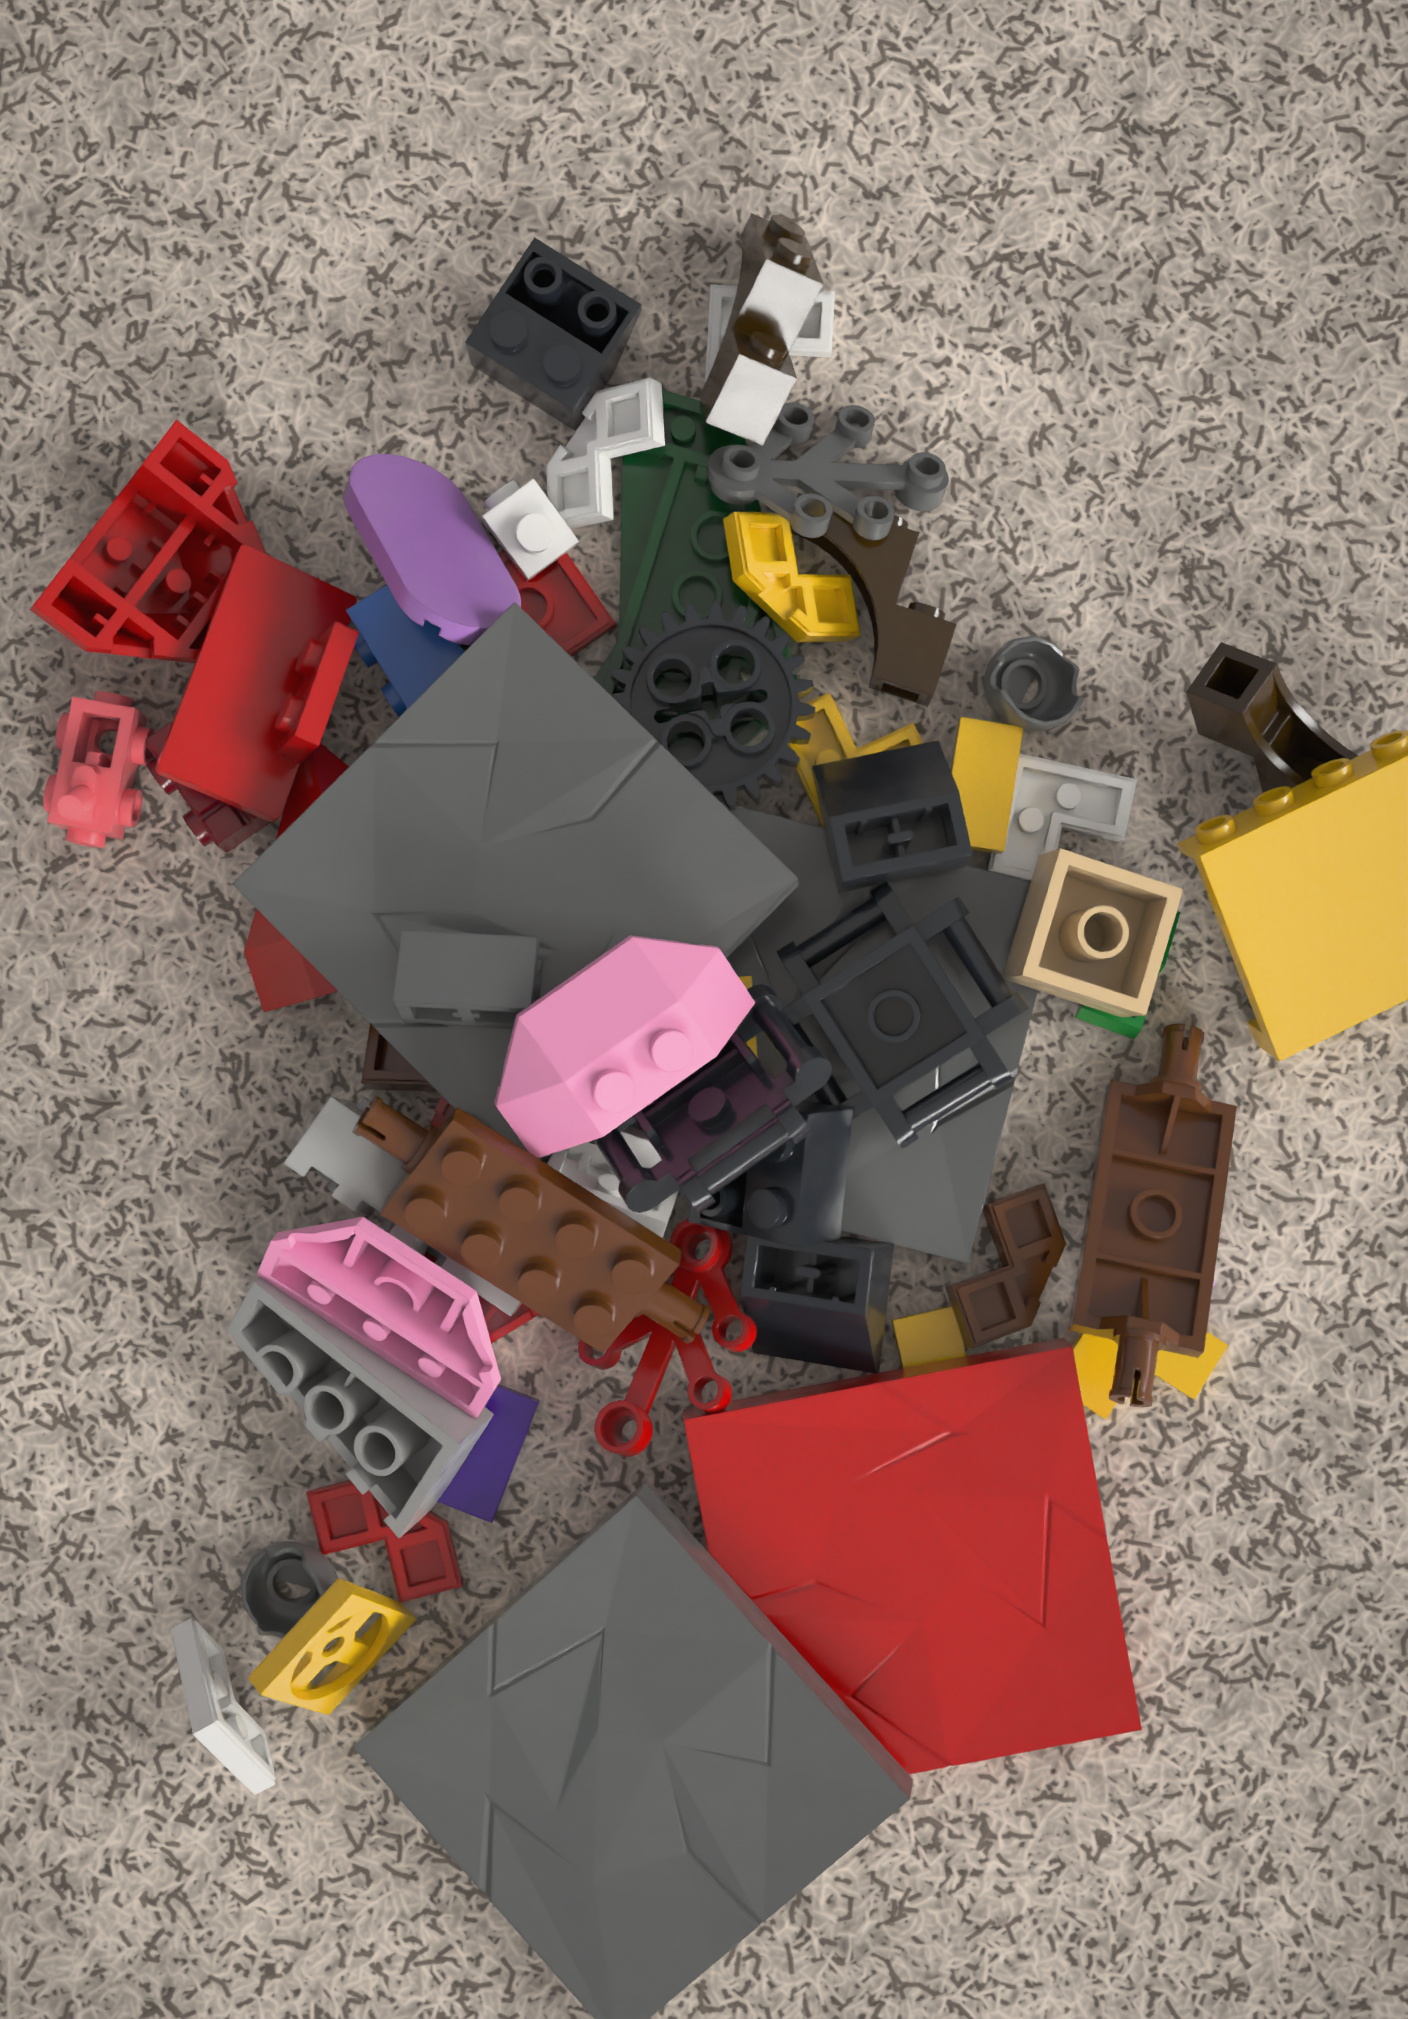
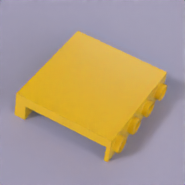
(1316, 896)

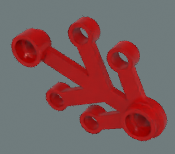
(661, 1344)

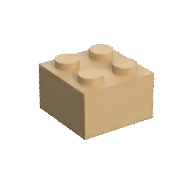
(1092, 933)

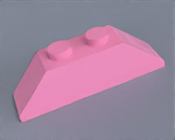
(616, 1039)
(390, 1304)

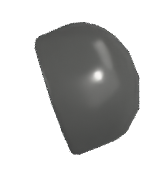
(1010, 675)
(289, 1563)

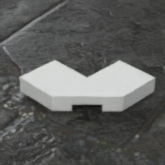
(615, 424)

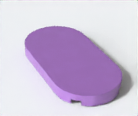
(429, 546)

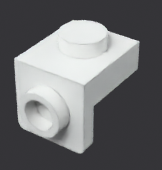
(527, 527)

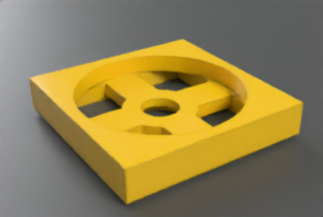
(334, 1615)

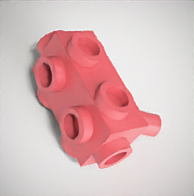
(95, 789)

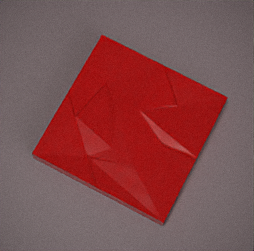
(930, 1549)

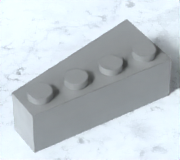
(363, 1179)
(380, 1420)

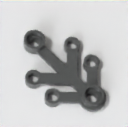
(751, 473)

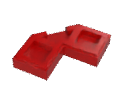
(420, 1560)

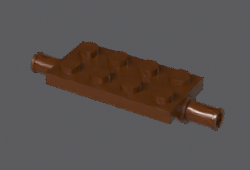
(1154, 1217)
(528, 1228)

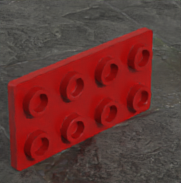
(260, 685)

